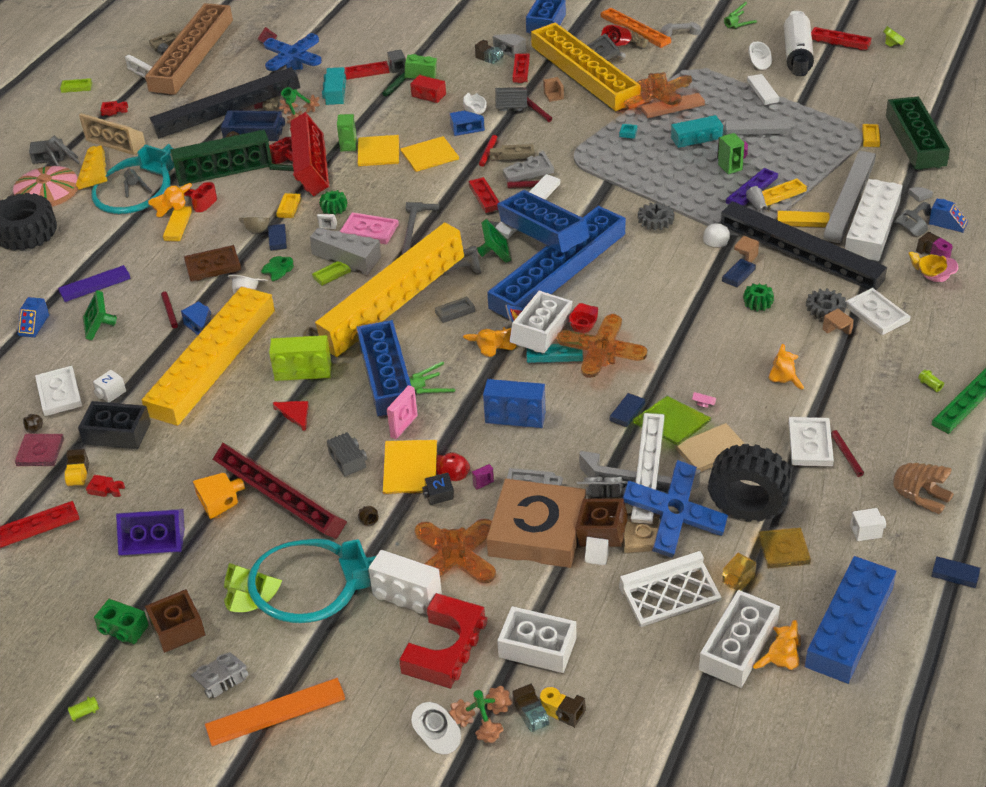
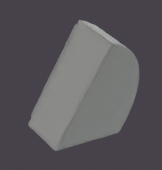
(920, 193)

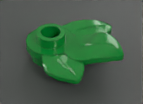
(278, 267)

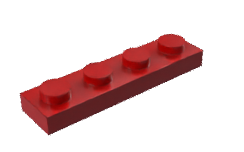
(841, 38)
(38, 523)

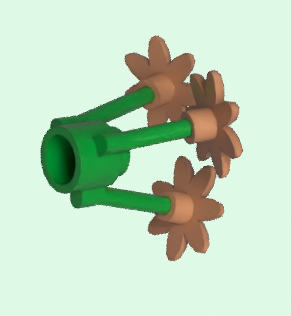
(290, 97)

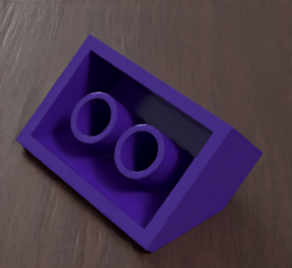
(150, 531)

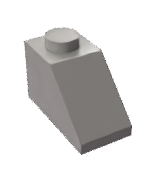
(510, 44)

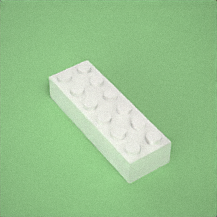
(873, 219)

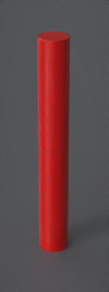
(492, 141)

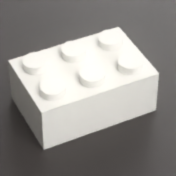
(404, 581)
(537, 639)

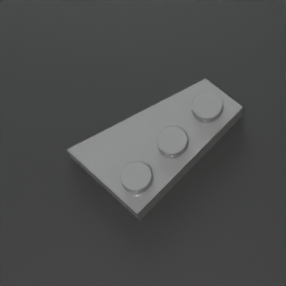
(531, 168)

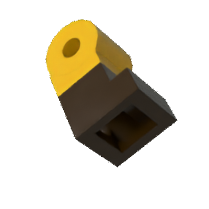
(76, 467)
(562, 707)

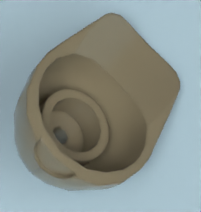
(255, 224)

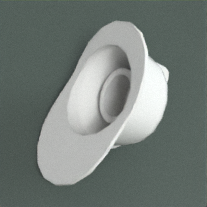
(238, 281)
(436, 727)

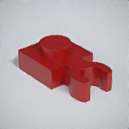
(113, 107)
(103, 485)

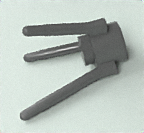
(54, 144)
(132, 178)

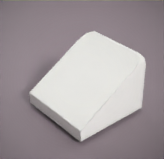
(327, 221)
(596, 551)

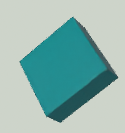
(628, 131)

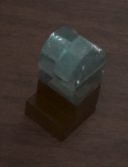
(488, 53)
(530, 708)

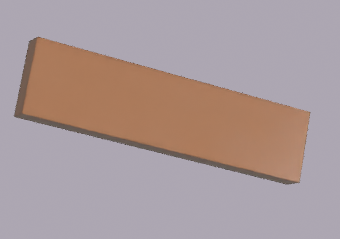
(662, 108)

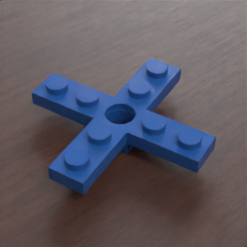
(677, 497)

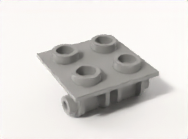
(597, 487)
(222, 669)

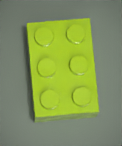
(300, 358)

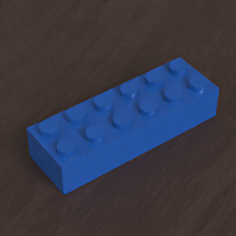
(543, 221)
(383, 363)
(850, 619)

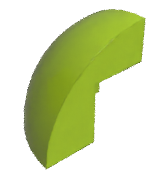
(238, 596)

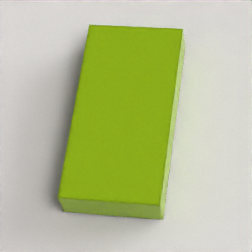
(76, 85)
(331, 272)

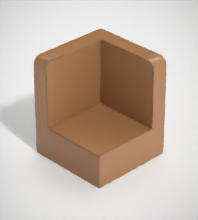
(553, 89)
(747, 247)
(837, 320)

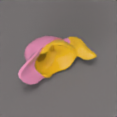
(934, 267)

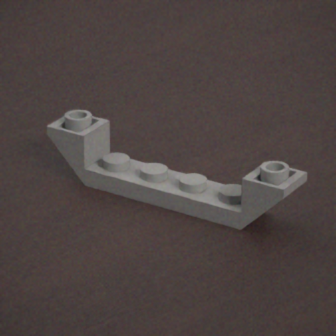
(591, 467)

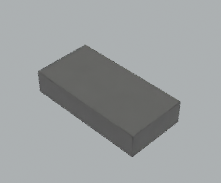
(454, 309)

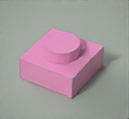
(703, 400)

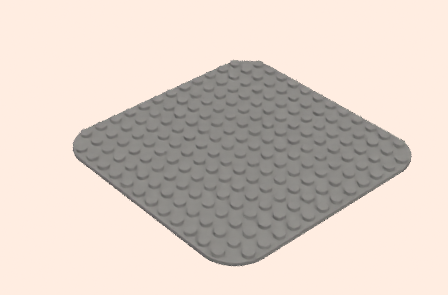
(690, 175)

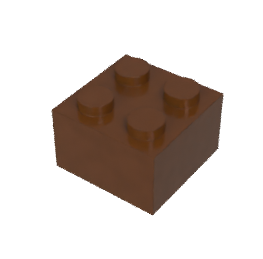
(602, 520)
(175, 620)

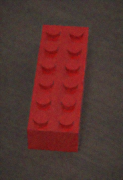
(309, 154)

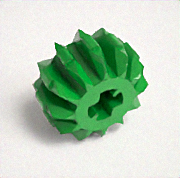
(333, 202)
(758, 297)

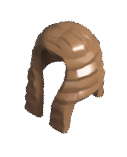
(913, 476)

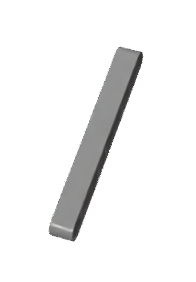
(849, 197)

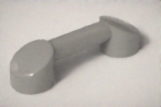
(667, 29)

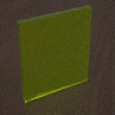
(679, 419)

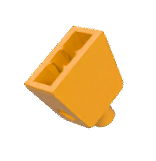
(217, 493)

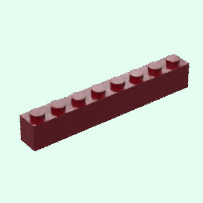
(280, 491)

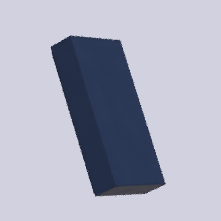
(277, 237)
(738, 273)
(627, 410)
(956, 572)

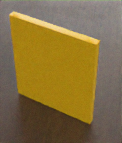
(378, 150)
(429, 153)
(408, 465)

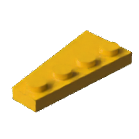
(93, 168)

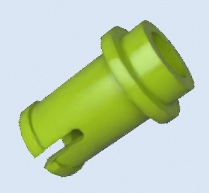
(930, 380)
(83, 708)

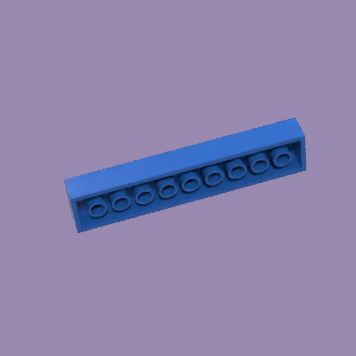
(551, 268)

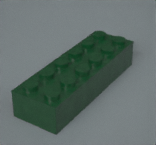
(917, 133)
(221, 157)

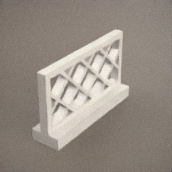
(659, 575)

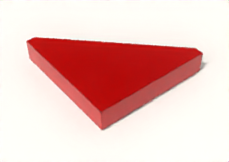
(294, 411)

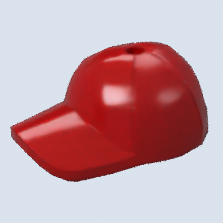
(622, 34)
(583, 318)
(454, 464)

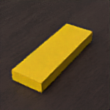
(783, 191)
(804, 219)
(177, 224)

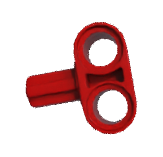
(281, 150)
(202, 197)

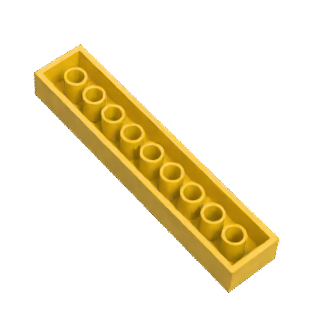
(584, 65)
(391, 287)
(208, 356)

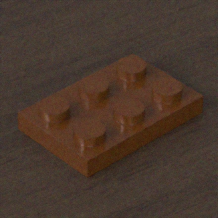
(212, 263)

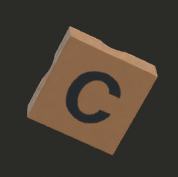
(535, 523)

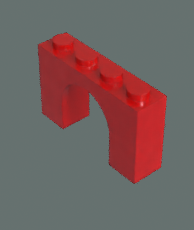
(445, 665)

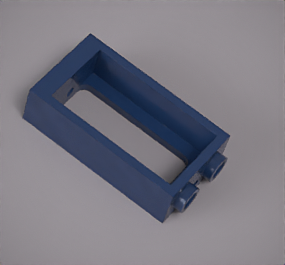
(252, 121)

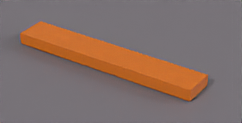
(647, 32)
(274, 711)

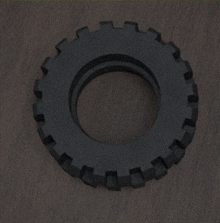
(26, 221)
(753, 465)

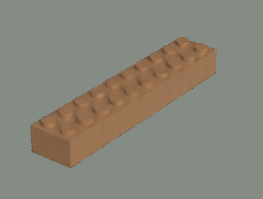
(189, 49)

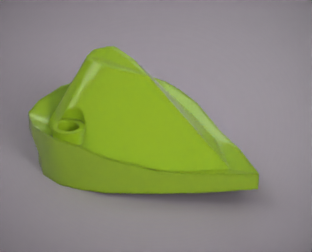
(892, 37)

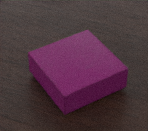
(483, 476)

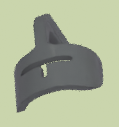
(915, 228)

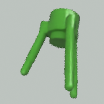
(733, 19)
(418, 381)

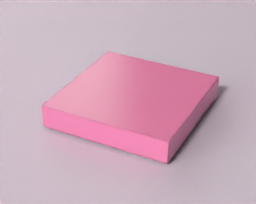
(402, 412)

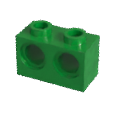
(121, 621)

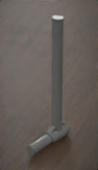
(413, 208)

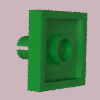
(494, 241)
(95, 315)

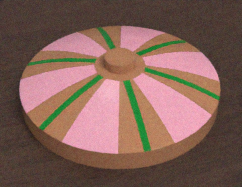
(51, 182)

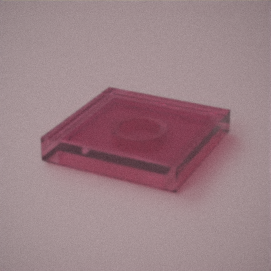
(39, 450)

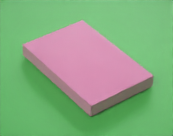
(370, 226)

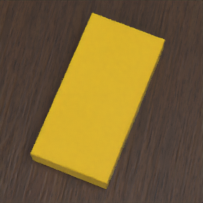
(871, 135)
(288, 205)

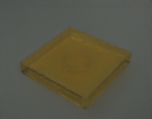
(784, 548)

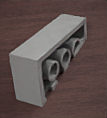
(350, 249)

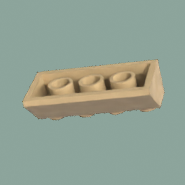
(111, 134)

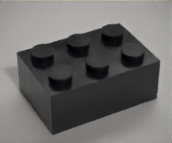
(114, 425)

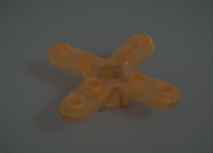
(658, 87)
(602, 347)
(456, 548)

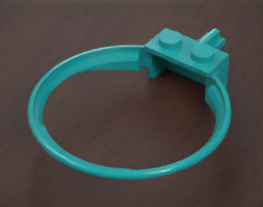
(149, 159)
(353, 565)

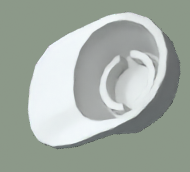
(760, 55)

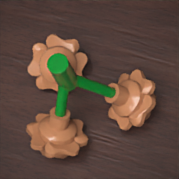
(496, 700)

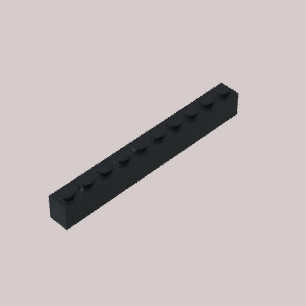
(228, 100)
(804, 246)

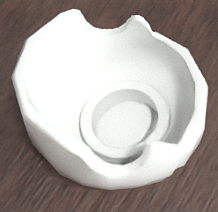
(474, 103)
(716, 235)

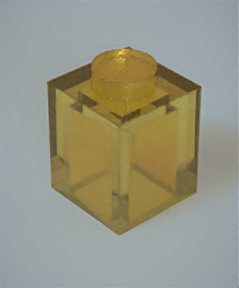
(739, 572)

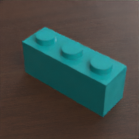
(334, 86)
(696, 131)

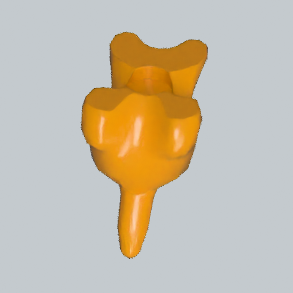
(172, 198)
(490, 340)
(784, 369)
(783, 649)

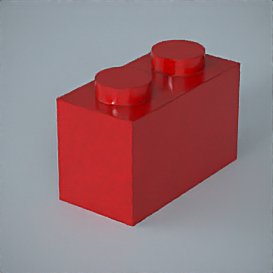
(428, 88)

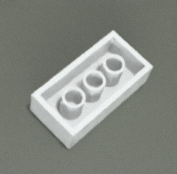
(540, 321)
(739, 638)

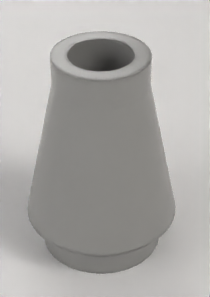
(756, 197)

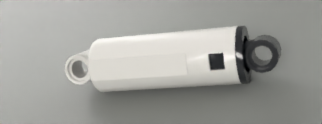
(798, 43)

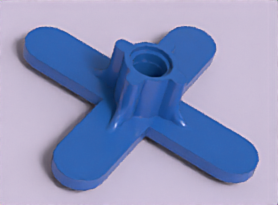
(292, 55)

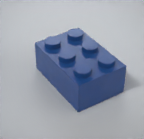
(545, 13)
(514, 403)

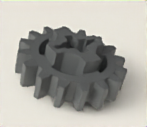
(656, 216)
(825, 302)

